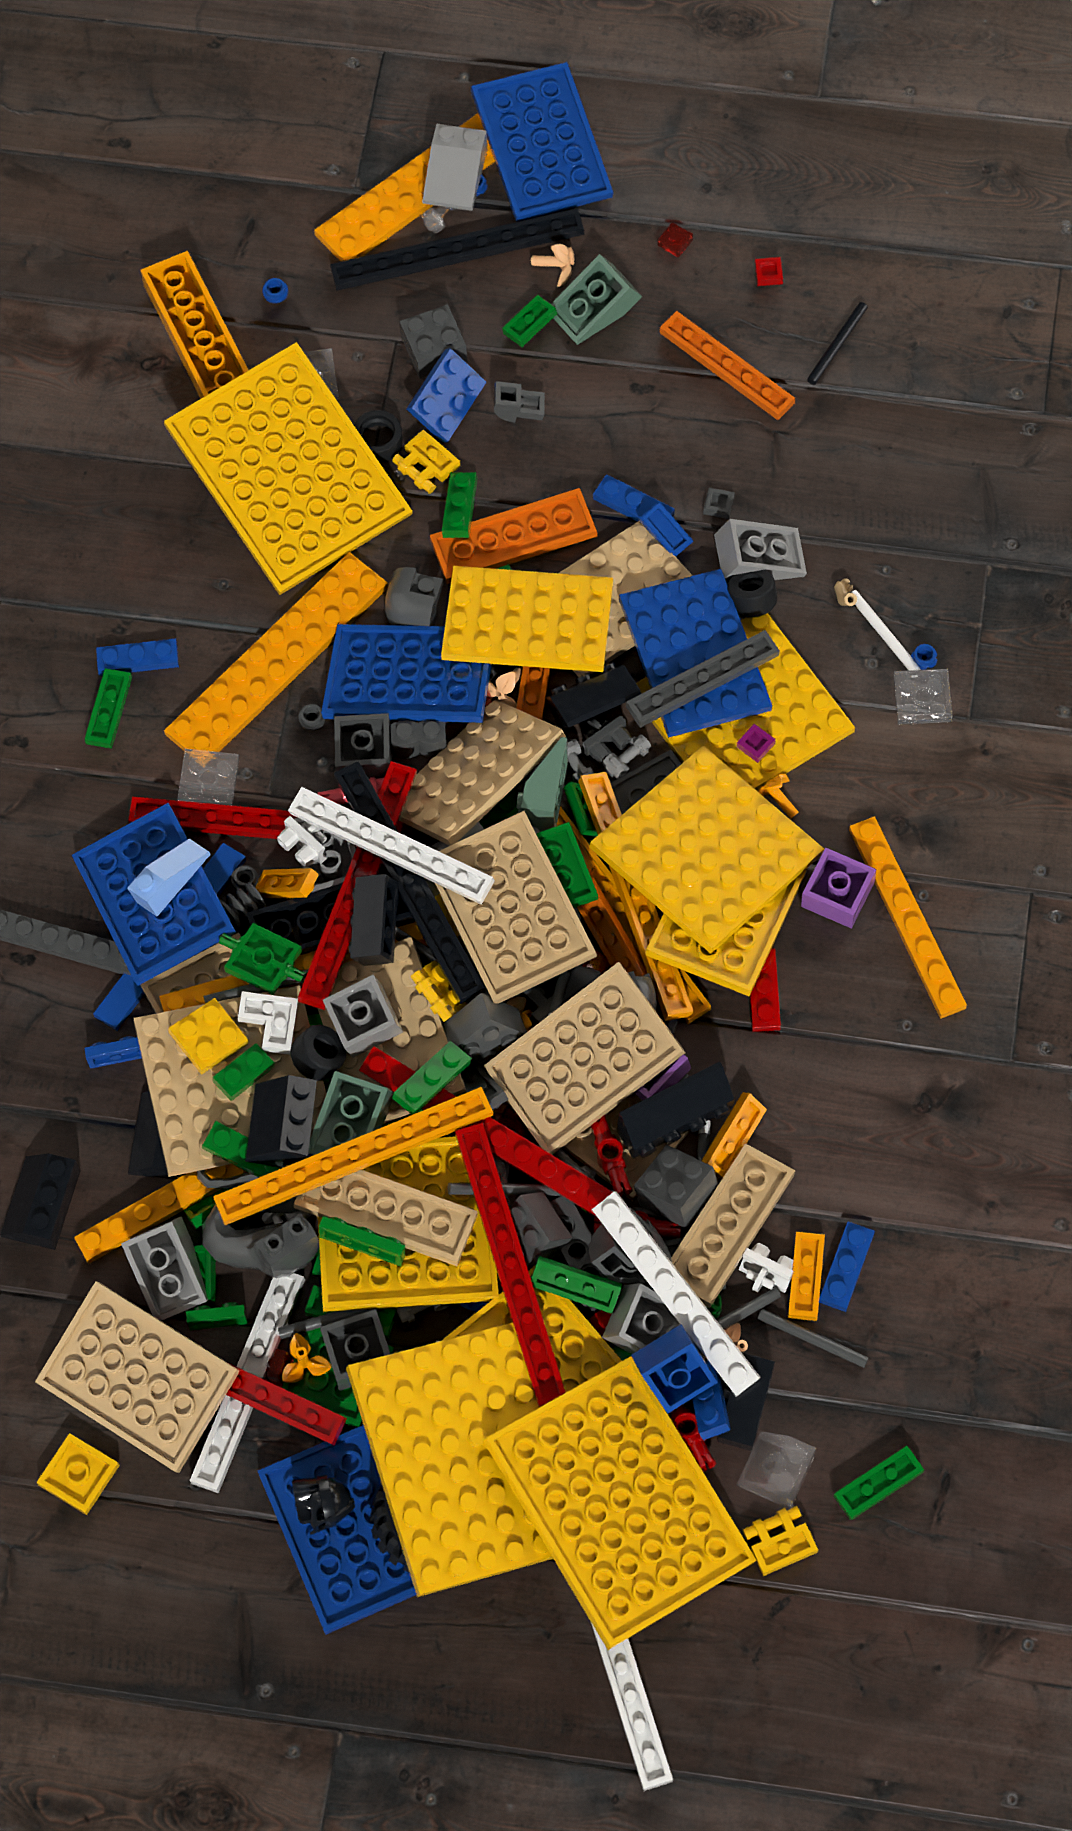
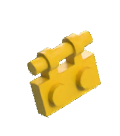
(430, 455)
(437, 991)
(784, 1548)

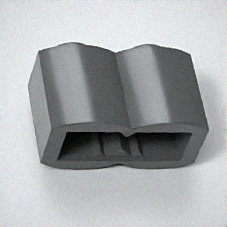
(416, 739)

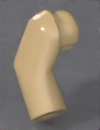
(841, 590)

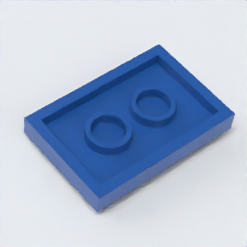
(446, 395)

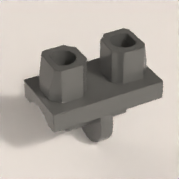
(603, 734)

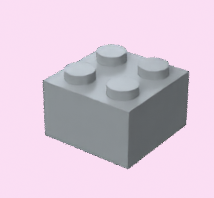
(362, 1016)

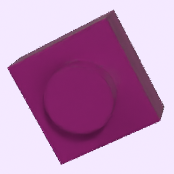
(756, 743)

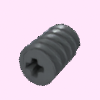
(243, 904)

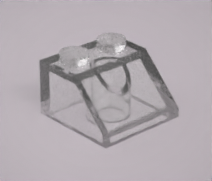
(777, 1468)

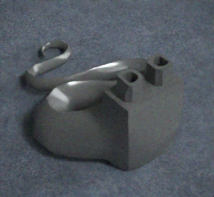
(272, 1249)

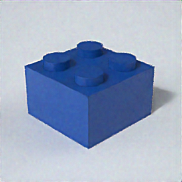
(674, 1368)

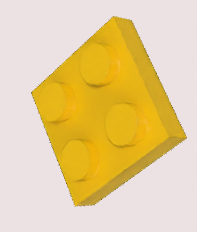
(208, 1036)
(78, 1474)

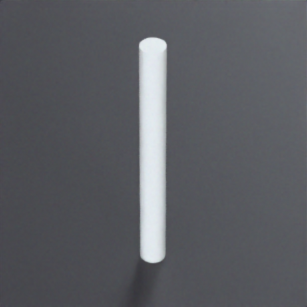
(885, 633)

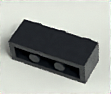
(374, 920)
(747, 1408)

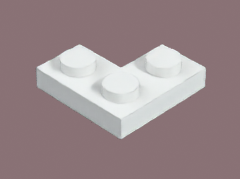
(275, 1013)

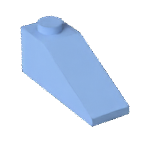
(167, 875)

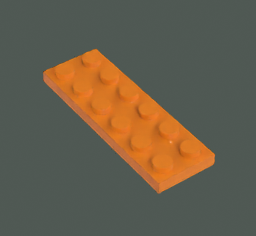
(517, 534)

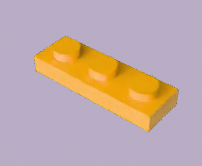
(286, 883)
(734, 1134)
(806, 1276)

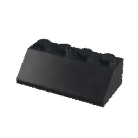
(675, 1111)

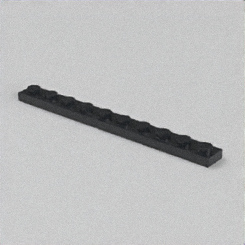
(457, 249)
(415, 892)

